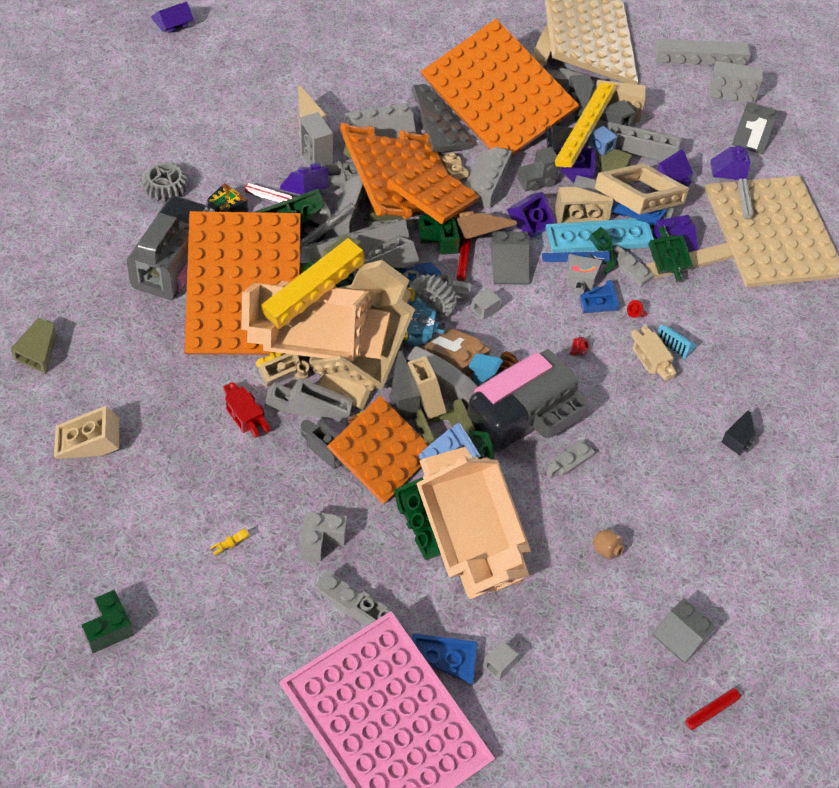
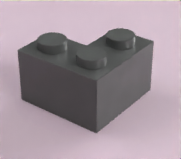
(541, 172)

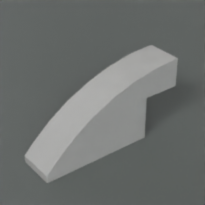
(452, 382)
(308, 400)

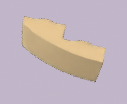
(454, 166)

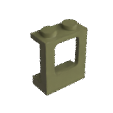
(454, 415)

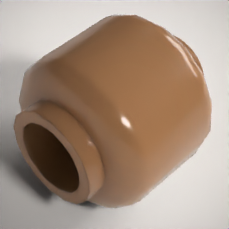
(608, 544)

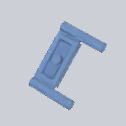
(450, 440)

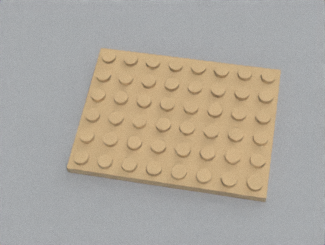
(592, 37)
(782, 238)

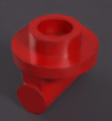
(635, 309)
(579, 346)

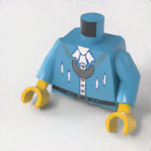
(422, 323)

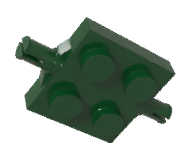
(670, 254)

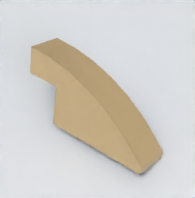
(542, 51)

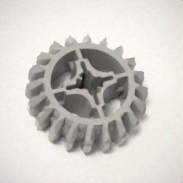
(164, 180)
(435, 294)

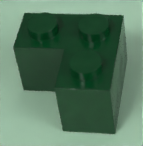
(445, 234)
(111, 625)

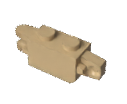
(653, 353)

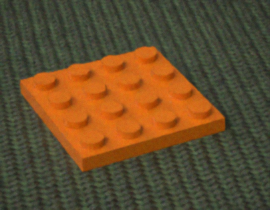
(433, 190)
(379, 449)

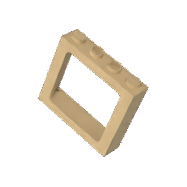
(669, 192)

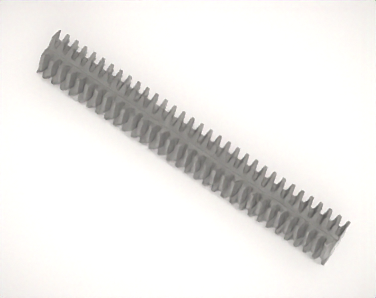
(328, 224)

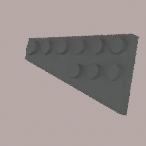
(438, 123)

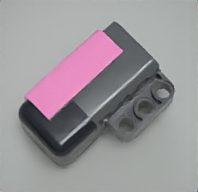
(161, 255)
(526, 399)

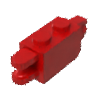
(244, 410)

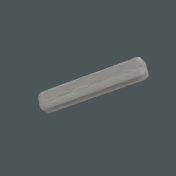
(745, 198)

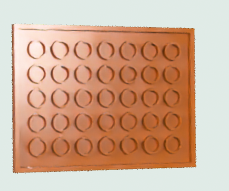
(499, 89)
(225, 259)

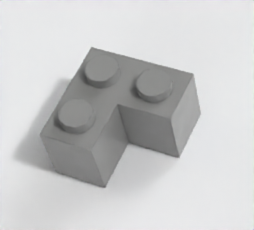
(321, 530)

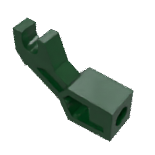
(595, 239)

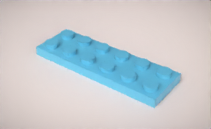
(575, 235)

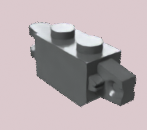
(318, 438)

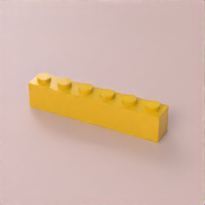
(313, 283)

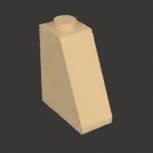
(428, 387)

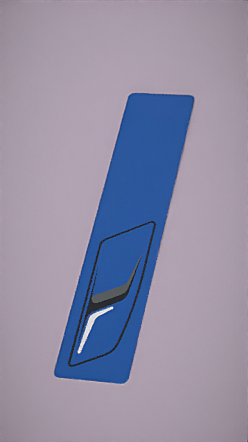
(563, 256)

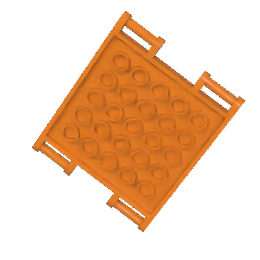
(383, 158)

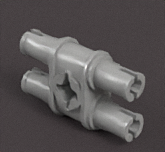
(344, 172)

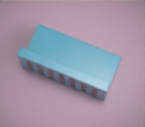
(676, 341)

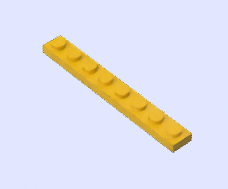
(585, 125)

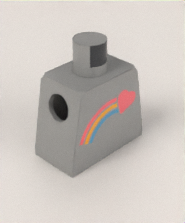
(582, 273)

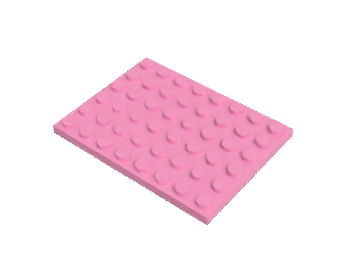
(385, 713)

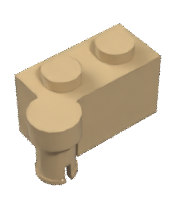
(283, 368)

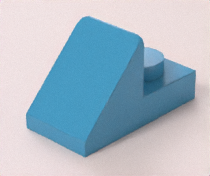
(484, 367)

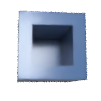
(603, 140)

